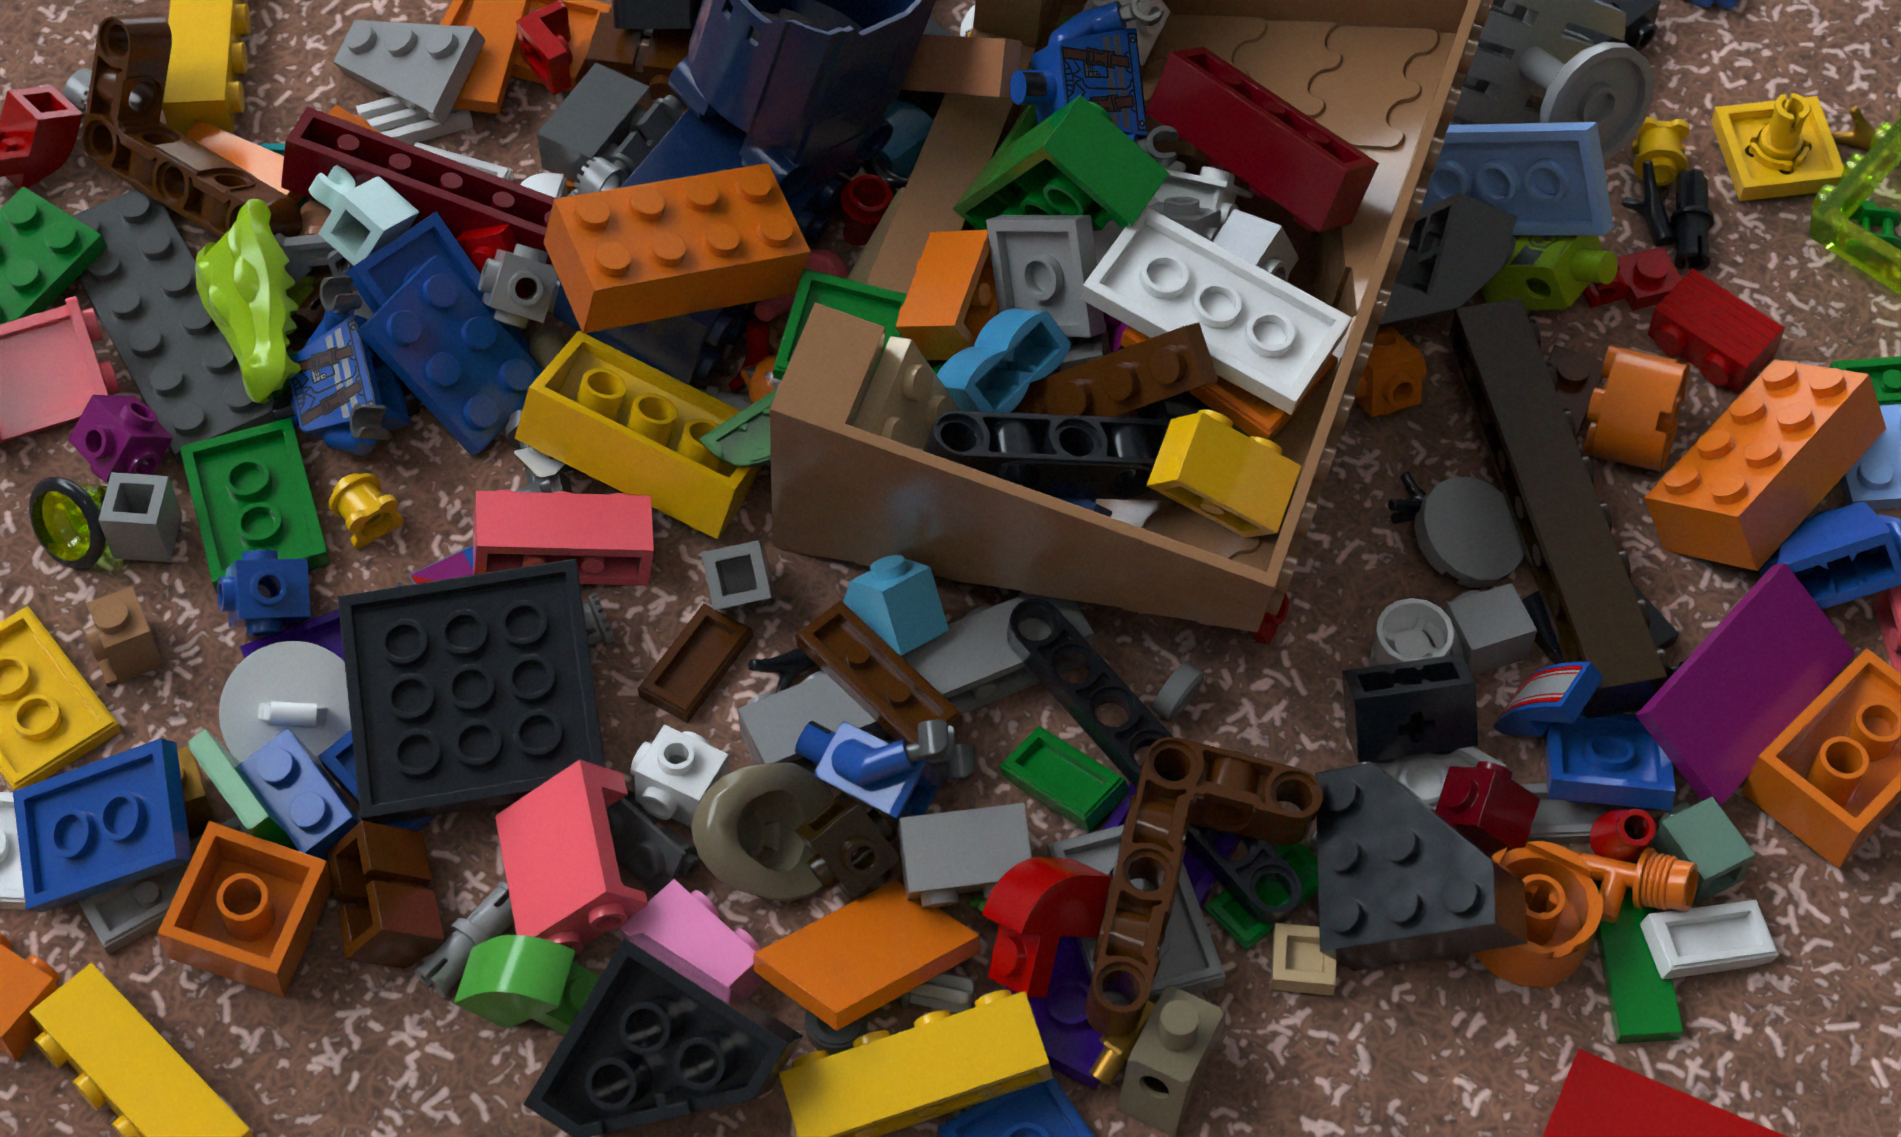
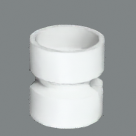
(1411, 632)

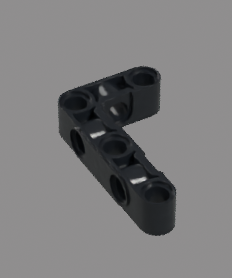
(1063, 452)

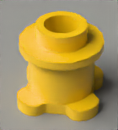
(1663, 146)
(364, 508)

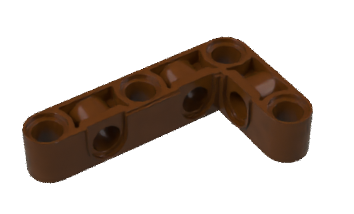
(129, 140)
(1215, 791)

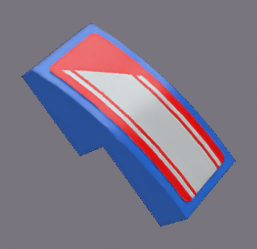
(1549, 696)

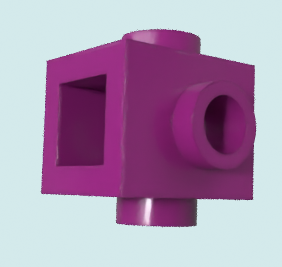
(120, 436)

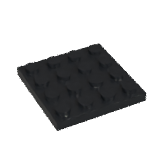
(468, 690)

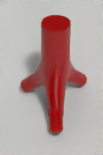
(757, 348)

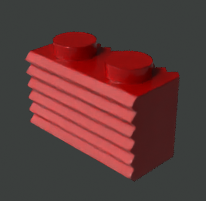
(1715, 331)

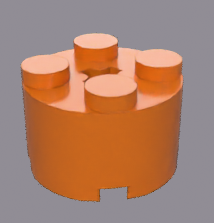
(1636, 408)
(1560, 916)

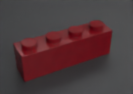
(1262, 139)

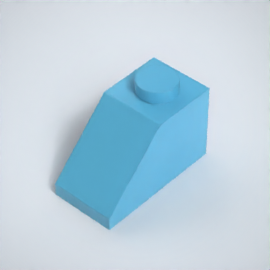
(898, 602)

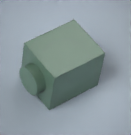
(1710, 840)

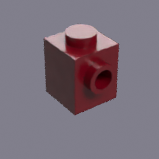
(1488, 806)

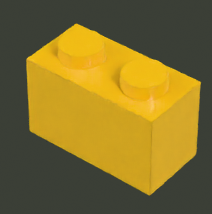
(1224, 473)

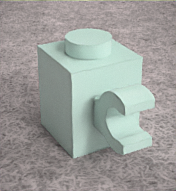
(361, 216)

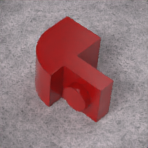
(36, 134)
(1033, 909)

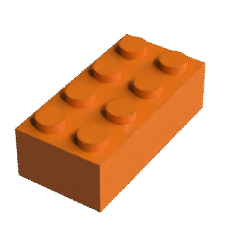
(675, 247)
(1765, 463)

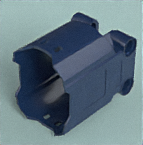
(803, 91)

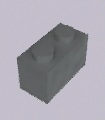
(592, 121)

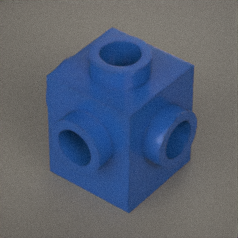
(282, 582)

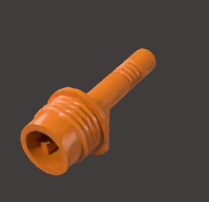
(1656, 882)

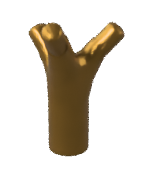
(1860, 135)

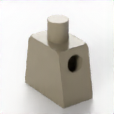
(1178, 1051)

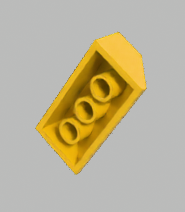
(635, 432)

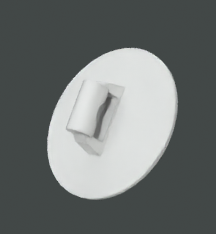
(285, 688)

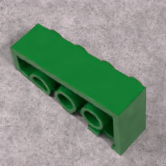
(1067, 167)

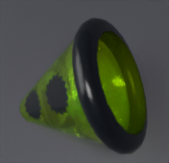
(67, 522)

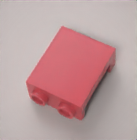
(50, 369)
(564, 858)

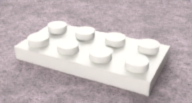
(1253, 323)

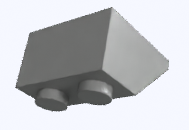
(960, 851)

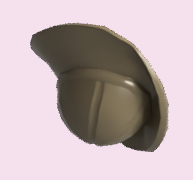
(756, 811)

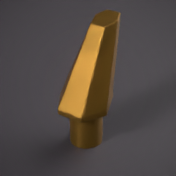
(1118, 1049)

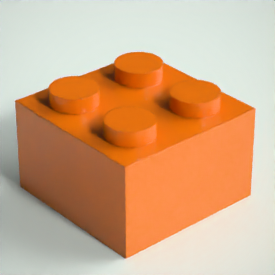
(245, 909)

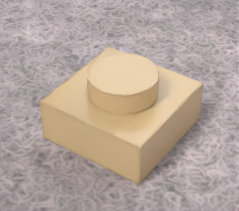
(1299, 963)

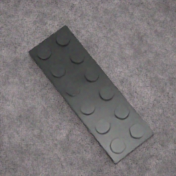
(159, 326)

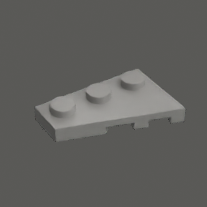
(411, 61)

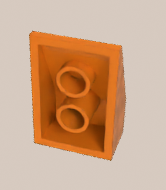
(1837, 763)

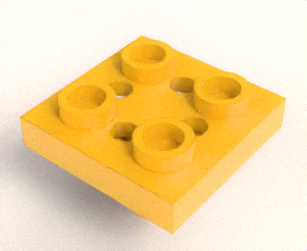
(1775, 138)

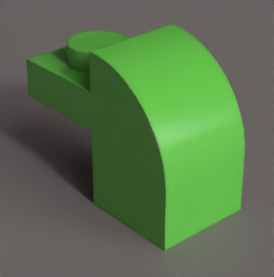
(524, 980)

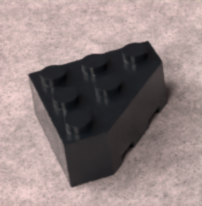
(1404, 878)
(658, 1046)

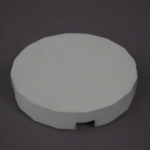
(1468, 532)

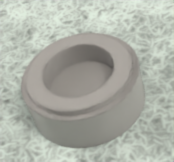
(1178, 691)

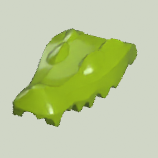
(245, 295)

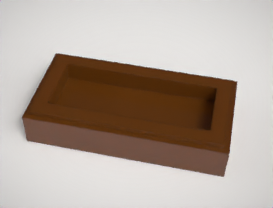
(695, 663)

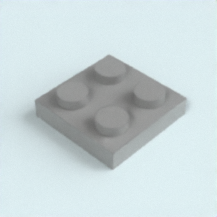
(1043, 266)

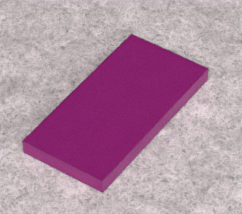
(1745, 684)

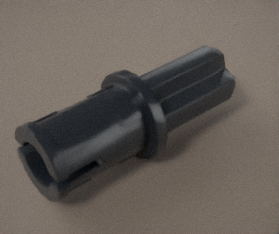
(1692, 220)

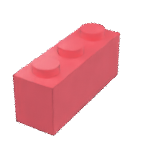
(601, 531)

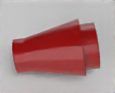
(863, 206)
(1610, 839)

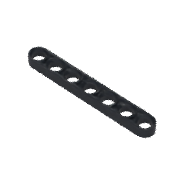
(1141, 731)

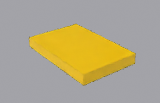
(44, 705)

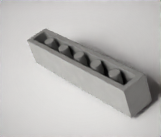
(965, 665)

